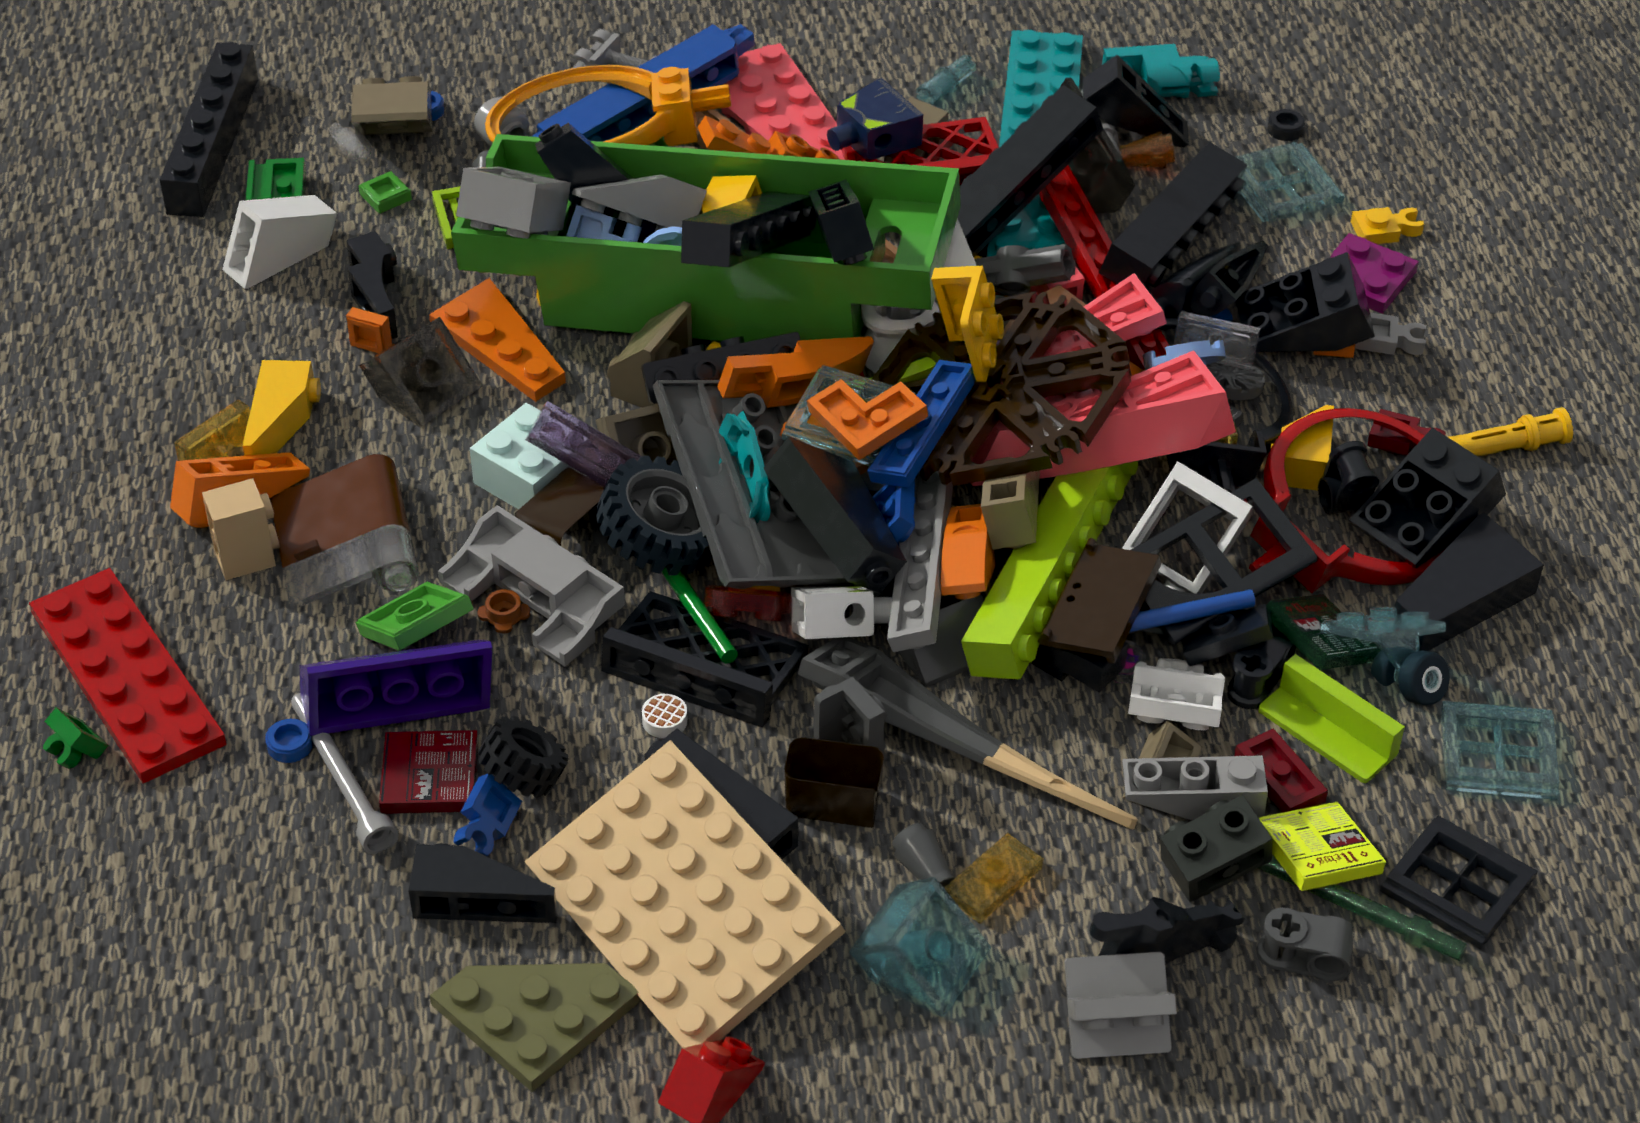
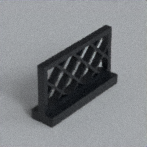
(697, 675)

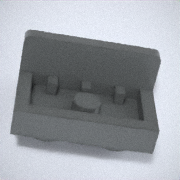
(849, 715)

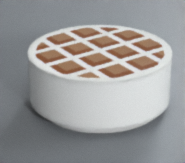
(663, 715)

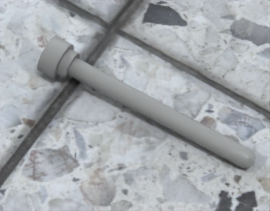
(374, 829)

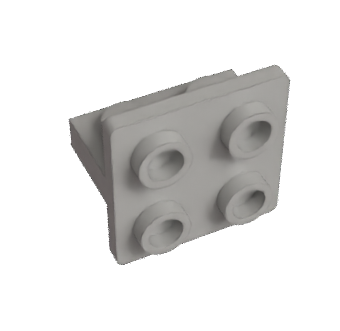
(1118, 1005)

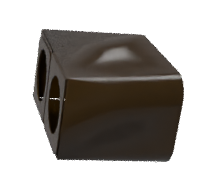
(561, 503)
(833, 781)

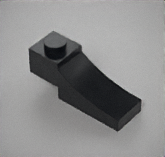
(370, 273)

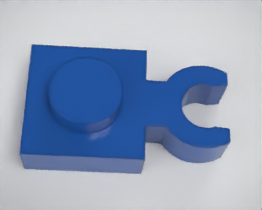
(490, 813)

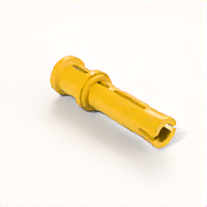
(1525, 433)

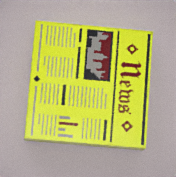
(1321, 846)

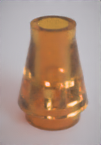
(1149, 151)

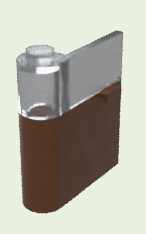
(345, 531)

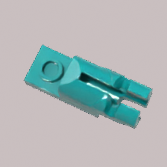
(1168, 72)

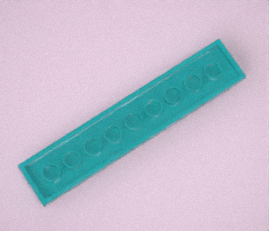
(1034, 72)

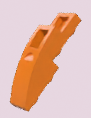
(727, 137)
(785, 376)
(966, 553)

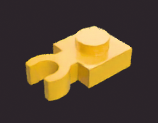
(1384, 227)

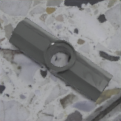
(1019, 268)

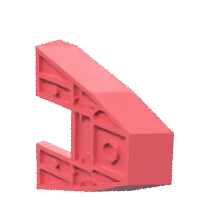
(1159, 413)

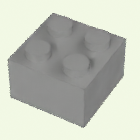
(512, 201)

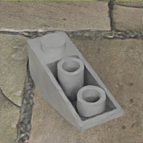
(647, 198)
(1194, 784)

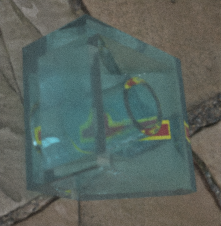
(921, 946)

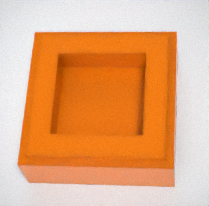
(368, 330)

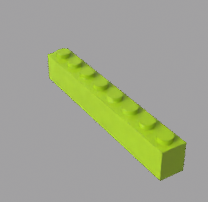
(1021, 600)

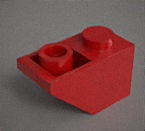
(710, 1079)

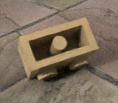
(240, 528)

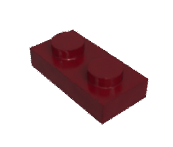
(1288, 779)

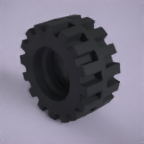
(523, 756)

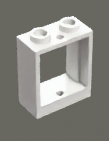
(1205, 492)

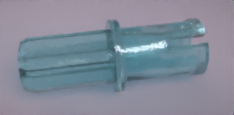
(946, 80)

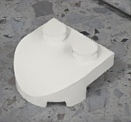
(1176, 694)

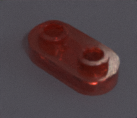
(765, 603)

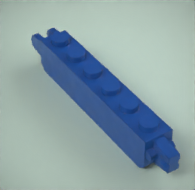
(617, 110)

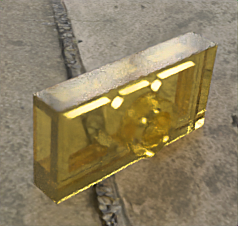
(994, 877)

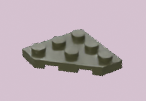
(535, 1013)

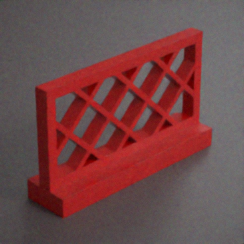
(952, 133)

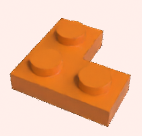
(868, 425)

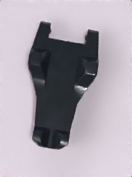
(1167, 929)

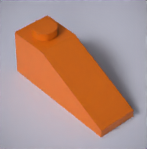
(192, 477)

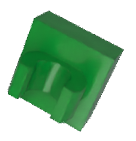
(74, 736)

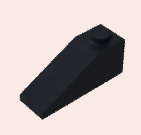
(1132, 103)
(467, 885)

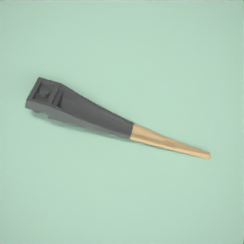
(927, 716)

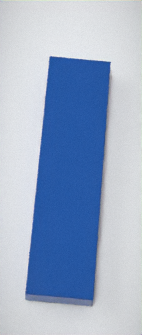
(906, 454)

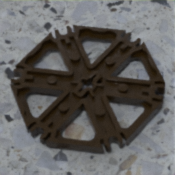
(1026, 382)

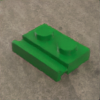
(276, 178)

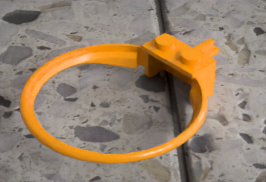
(668, 90)

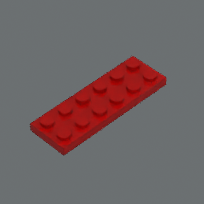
(127, 675)

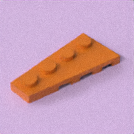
(500, 339)

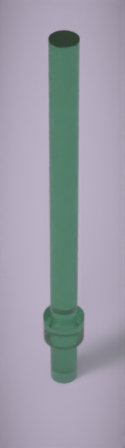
(1415, 930)

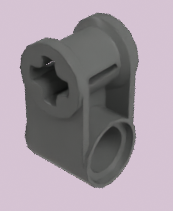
(1310, 942)

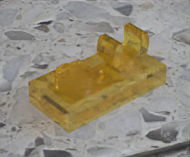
(216, 435)

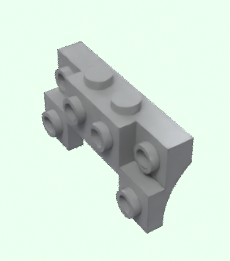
(543, 575)

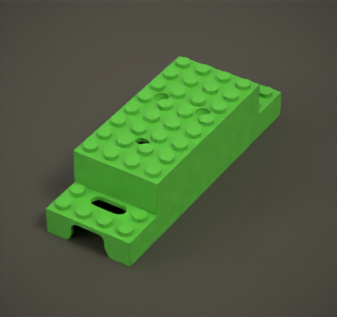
(774, 294)

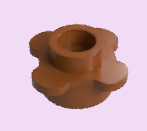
(503, 610)

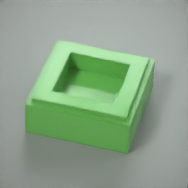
(385, 192)

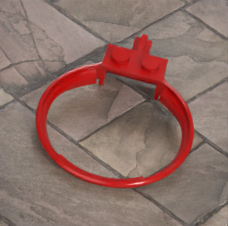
(1338, 564)

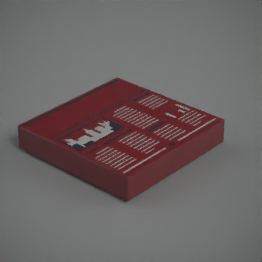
(428, 771)

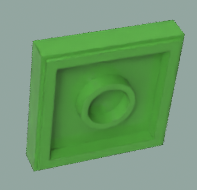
(414, 615)

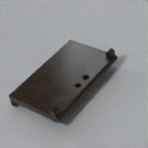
(1105, 605)

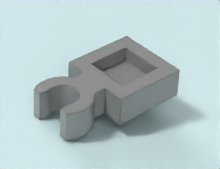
(1392, 335)

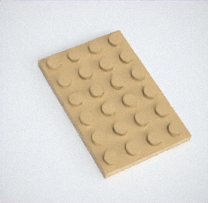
(684, 898)

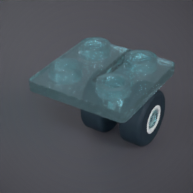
(1420, 674)

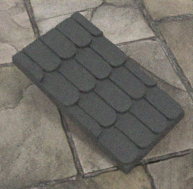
(746, 551)

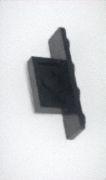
(704, 364)

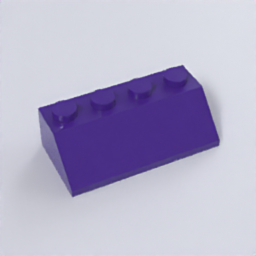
(396, 686)

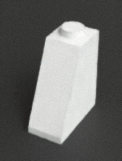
(276, 235)

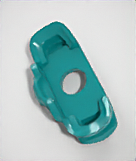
(743, 444)

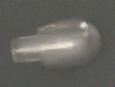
(350, 143)

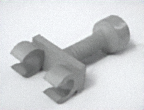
(606, 52)

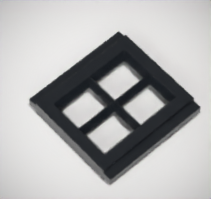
(1439, 908)

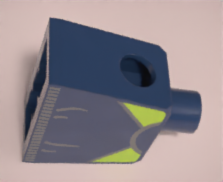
(876, 122)

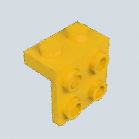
(970, 313)

